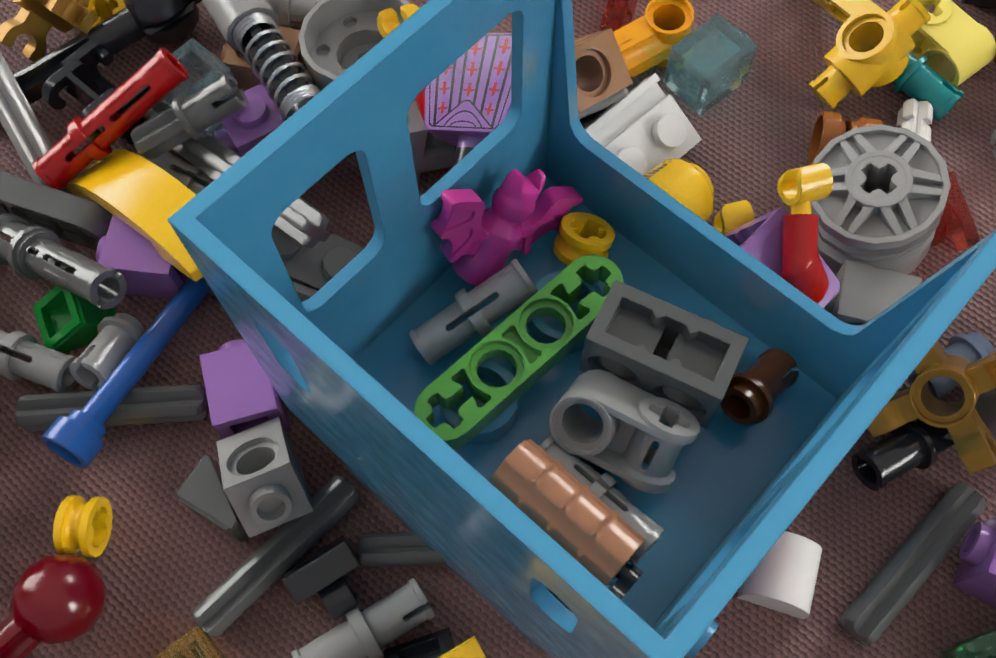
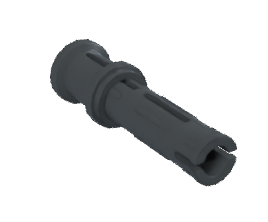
(90, 281)

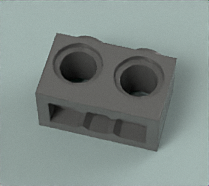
(663, 350)

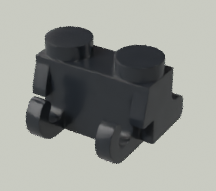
(84, 82)

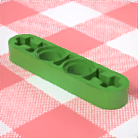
(514, 343)

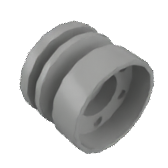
(340, 34)
(882, 198)

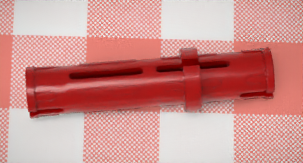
(62, 164)

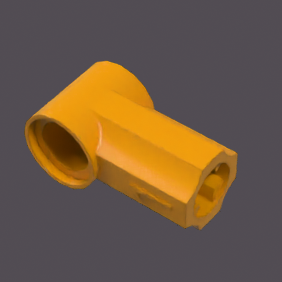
(650, 38)

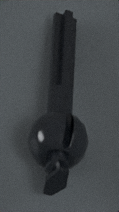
(159, 20)

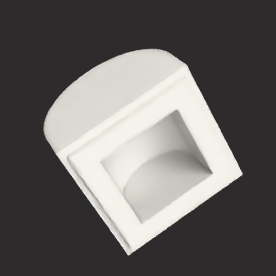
(785, 576)

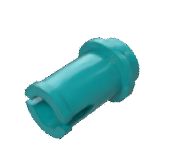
(926, 85)

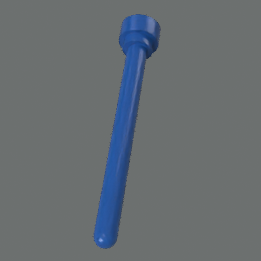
(80, 433)

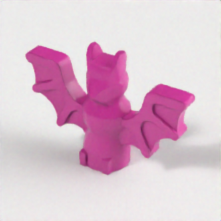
(483, 238)

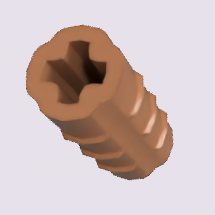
(567, 510)

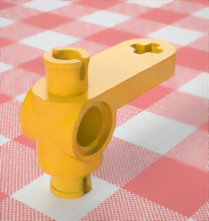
(862, 28)

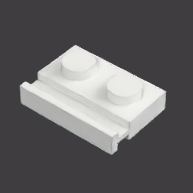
(645, 127)

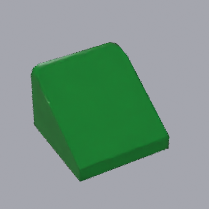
(68, 320)

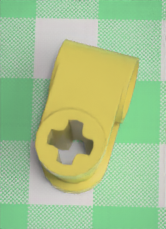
(953, 42)

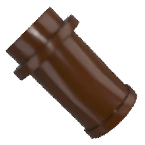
(753, 392)

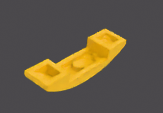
(141, 198)

